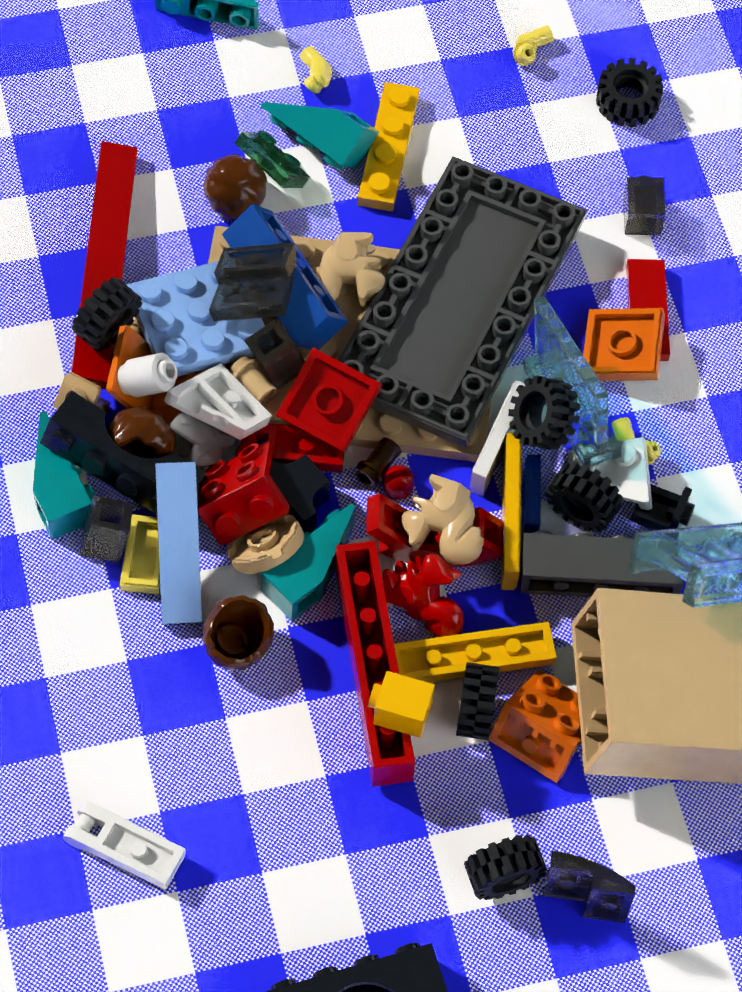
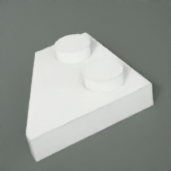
(220, 402)
(627, 472)

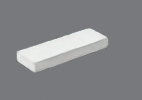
(494, 445)

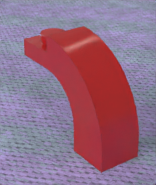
(385, 525)

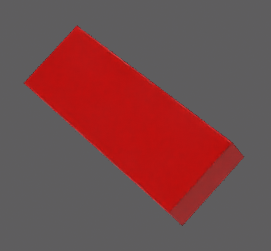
(648, 290)

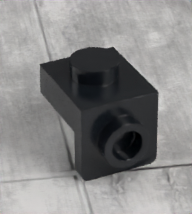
(667, 510)

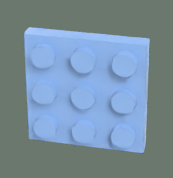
(179, 322)

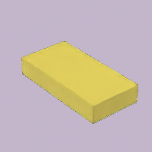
(141, 557)

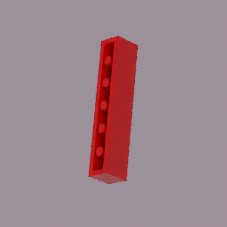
(371, 655)

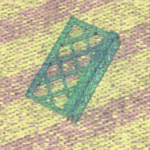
(562, 360)

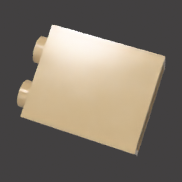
(659, 687)

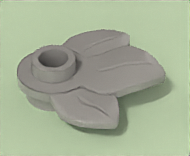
(206, 439)

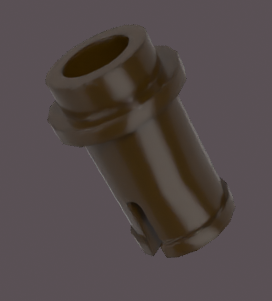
(373, 468)

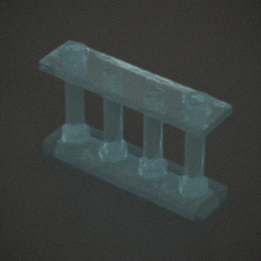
(701, 555)

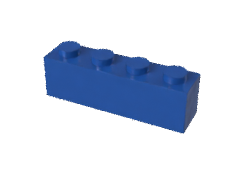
(311, 312)

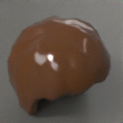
(234, 185)
(142, 433)
(238, 632)

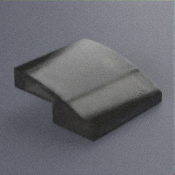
(254, 282)
(604, 891)

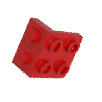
(240, 494)

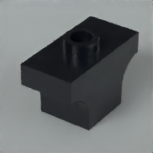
(303, 489)

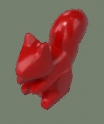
(417, 593)

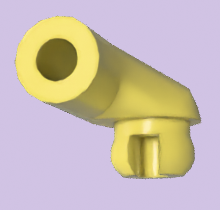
(527, 44)
(319, 70)
(623, 431)

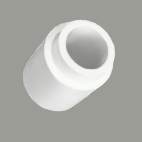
(147, 375)

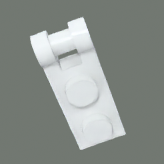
(125, 845)

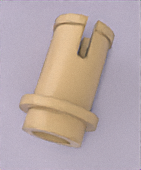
(248, 374)

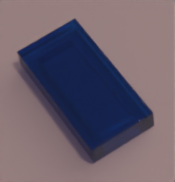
(531, 494)

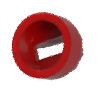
(402, 485)

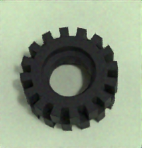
(629, 108)
(105, 313)
(559, 413)
(584, 497)
(477, 701)
(505, 867)

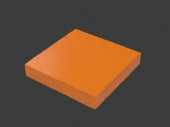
(624, 343)

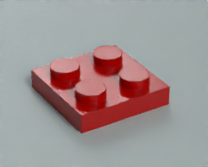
(329, 400)

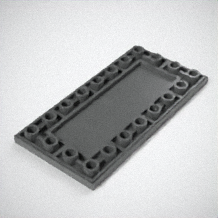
(461, 298)

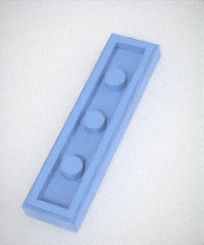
(178, 542)

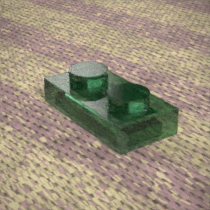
(278, 165)

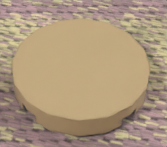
(266, 545)

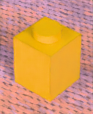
(402, 703)

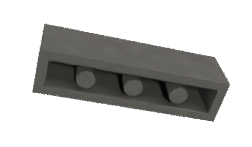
(582, 564)

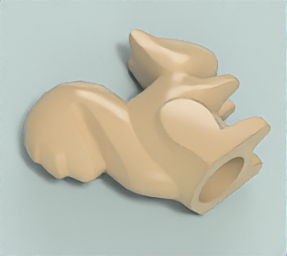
(348, 264)
(448, 513)

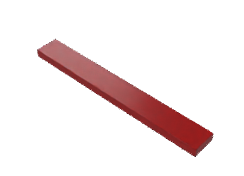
(105, 246)

